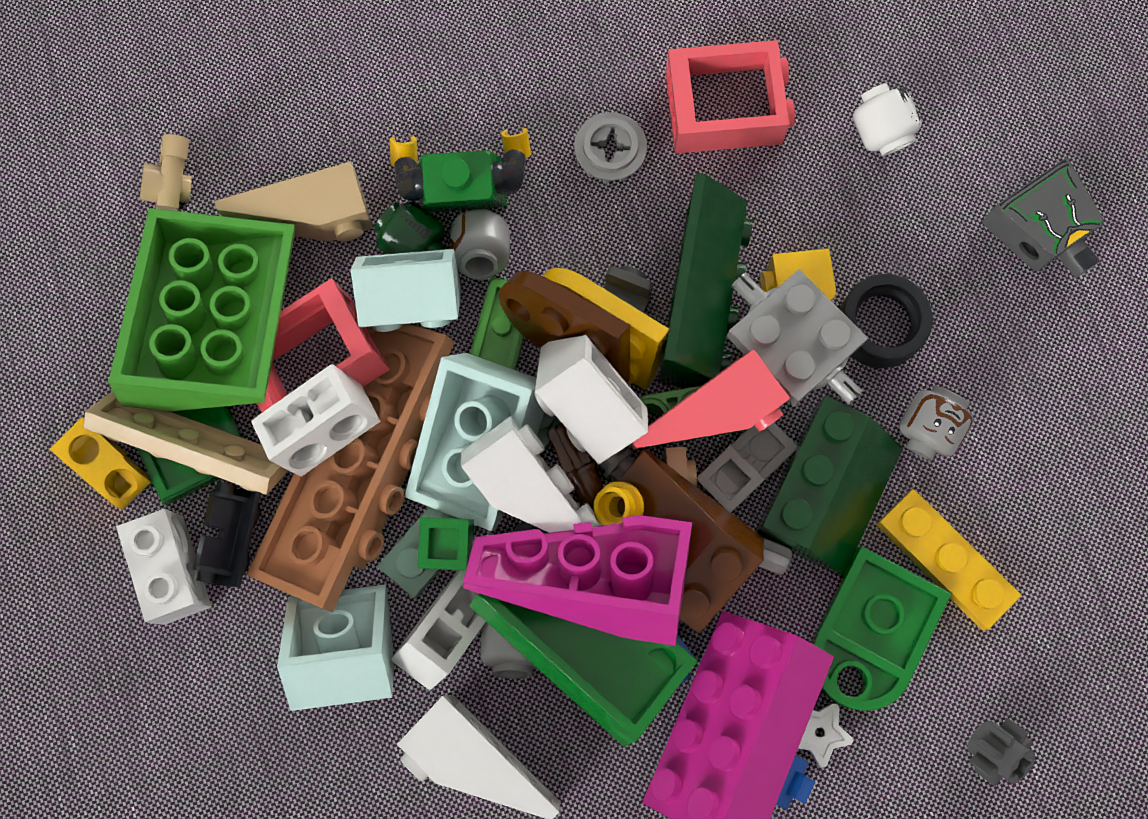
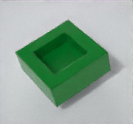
(445, 543)

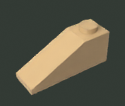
(319, 204)

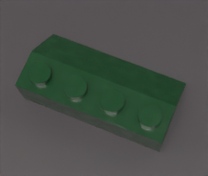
(703, 282)

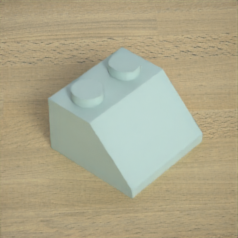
(337, 654)

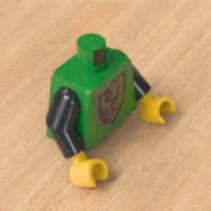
(460, 178)

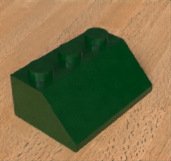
(830, 486)

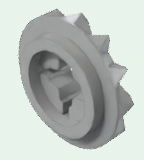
(596, 133)

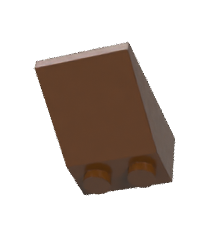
(720, 547)

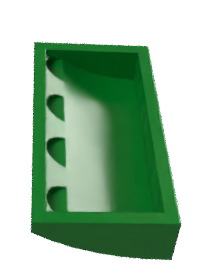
(608, 676)

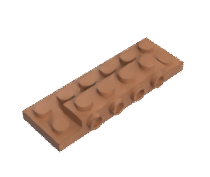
(341, 505)

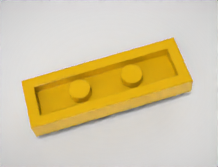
(948, 560)

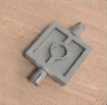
(798, 336)

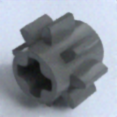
(1001, 752)

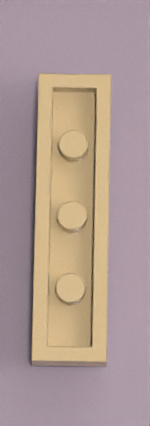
(186, 442)

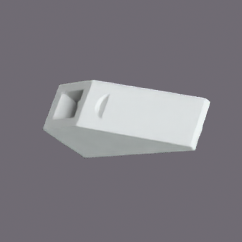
(519, 481)

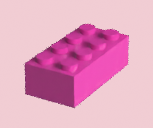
(739, 724)

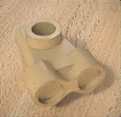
(167, 183)

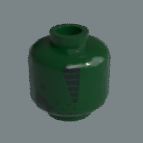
(408, 229)

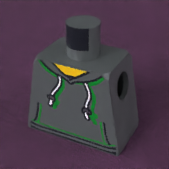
(1049, 221)

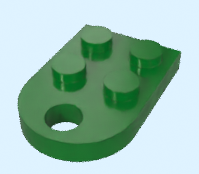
(879, 627)

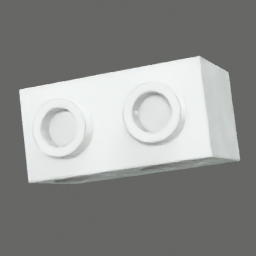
(315, 421)
(162, 566)

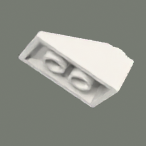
(467, 757)

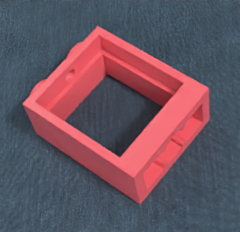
(727, 133)
(312, 314)

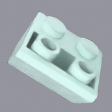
(406, 289)

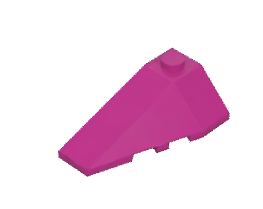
(601, 577)

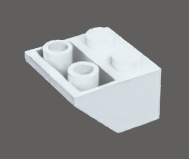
(588, 397)

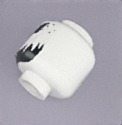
(887, 119)

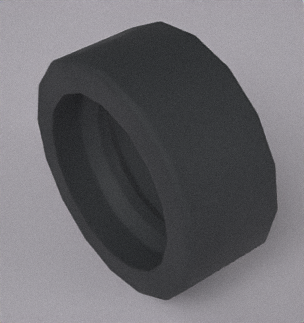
(914, 303)

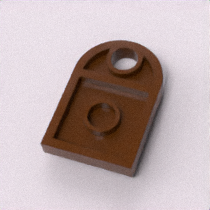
(552, 313)

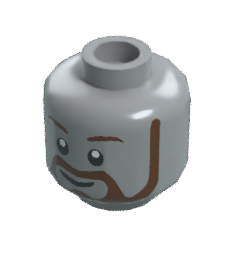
(480, 243)
(936, 423)

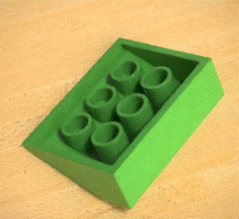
(201, 312)

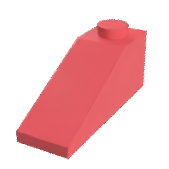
(729, 402)

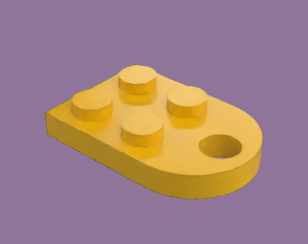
(646, 334)

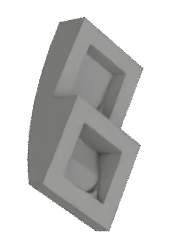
(746, 464)

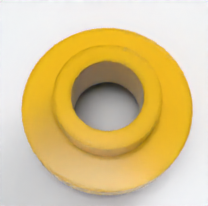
(607, 500)

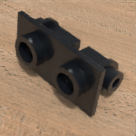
(227, 558)

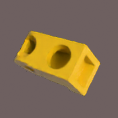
(101, 464)

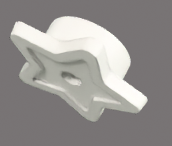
(833, 737)

